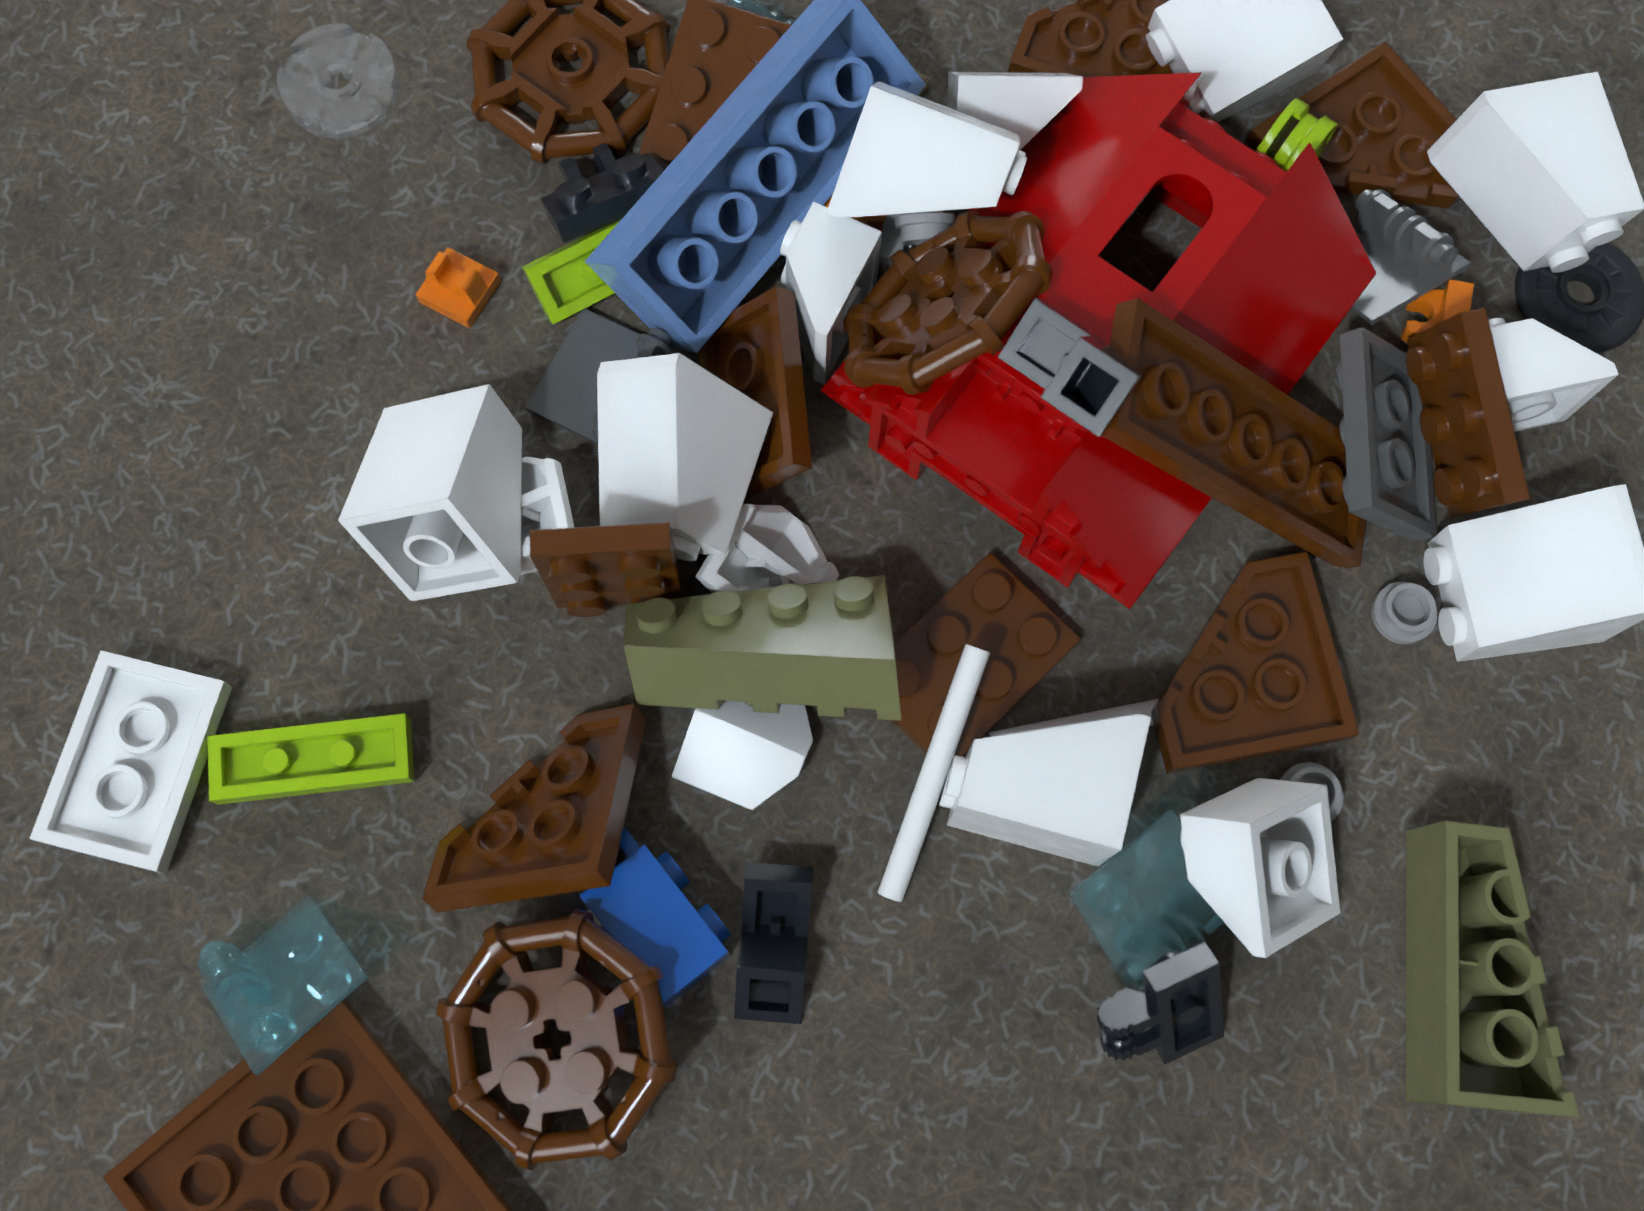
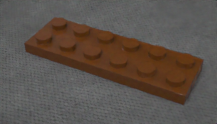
(1233, 436)

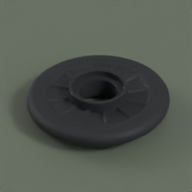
(1600, 326)

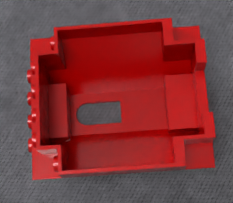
(1255, 283)

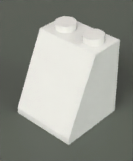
(1241, 48)
(923, 159)
(1542, 169)
(675, 449)
(441, 495)
(1539, 576)
(1051, 787)

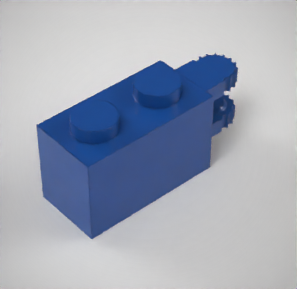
(657, 920)

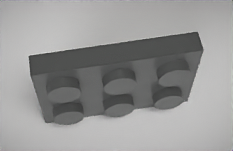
(1385, 450)

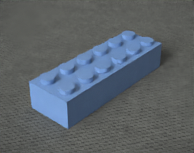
(749, 173)

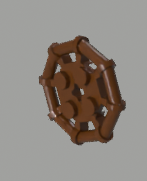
(568, 95)
(946, 301)
(530, 1069)

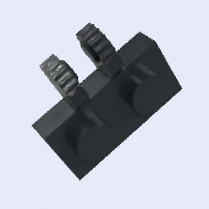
(593, 202)
(1173, 1014)

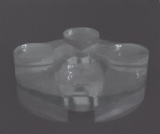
(345, 110)

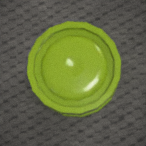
(1308, 130)

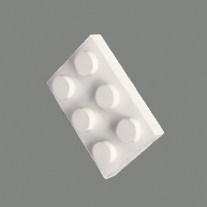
(131, 762)

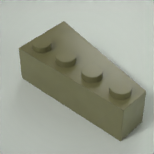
(767, 648)
(1472, 980)

